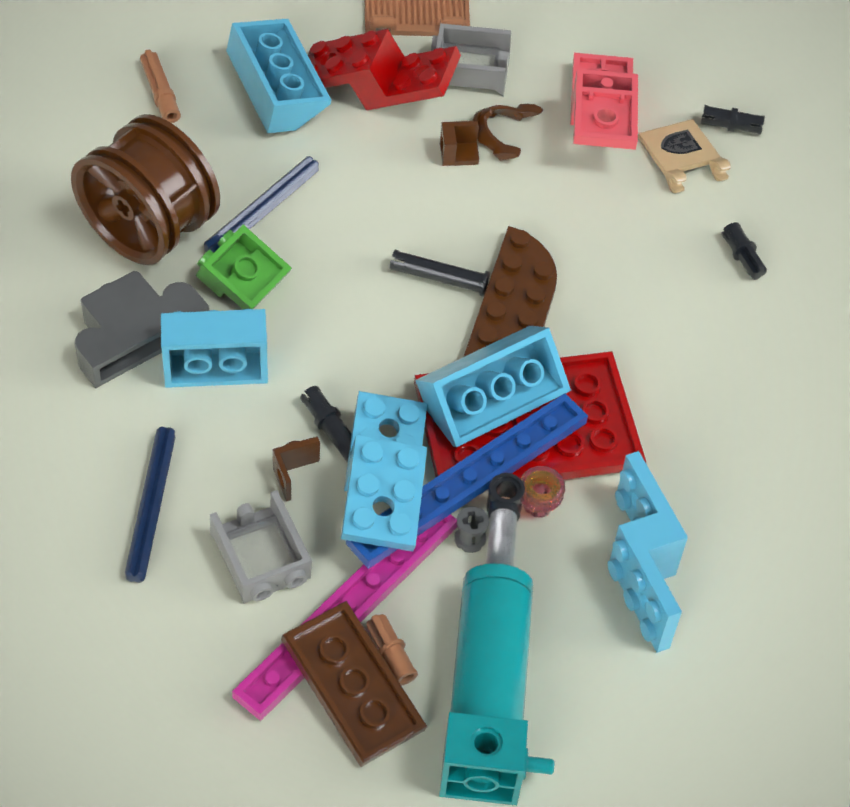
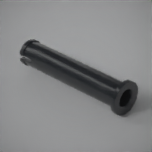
(440, 272)

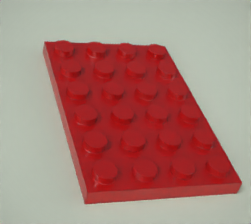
(590, 450)

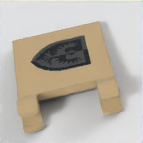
(680, 149)

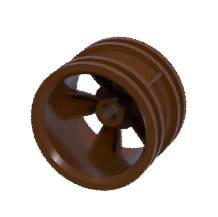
(145, 189)

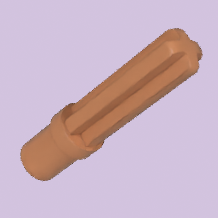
(162, 94)

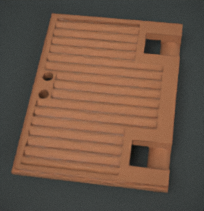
(415, 16)

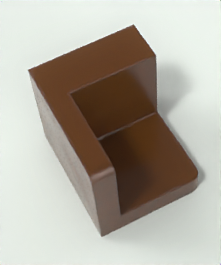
(459, 143)

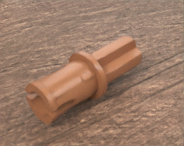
(391, 649)

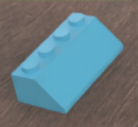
(276, 74)
(494, 384)

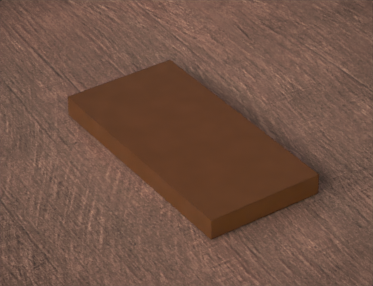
(353, 683)

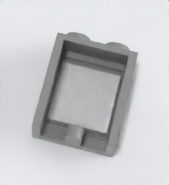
(483, 55)
(262, 550)

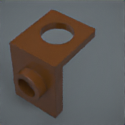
(292, 456)

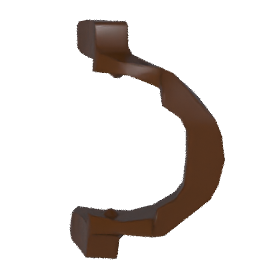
(485, 137)

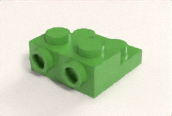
(242, 268)

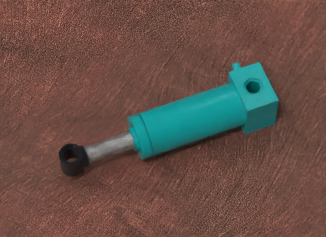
(486, 723)

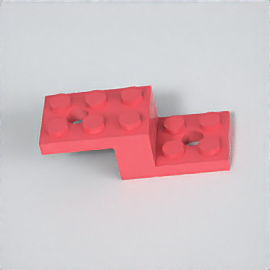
(604, 101)

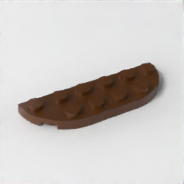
(517, 291)

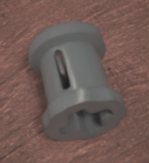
(466, 531)

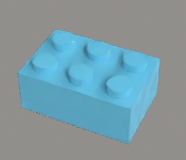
(214, 348)

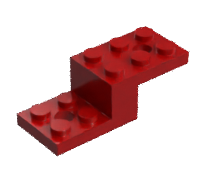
(381, 71)

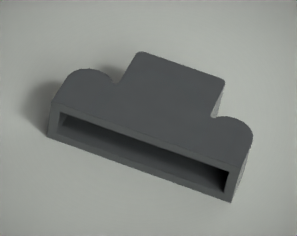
(127, 324)

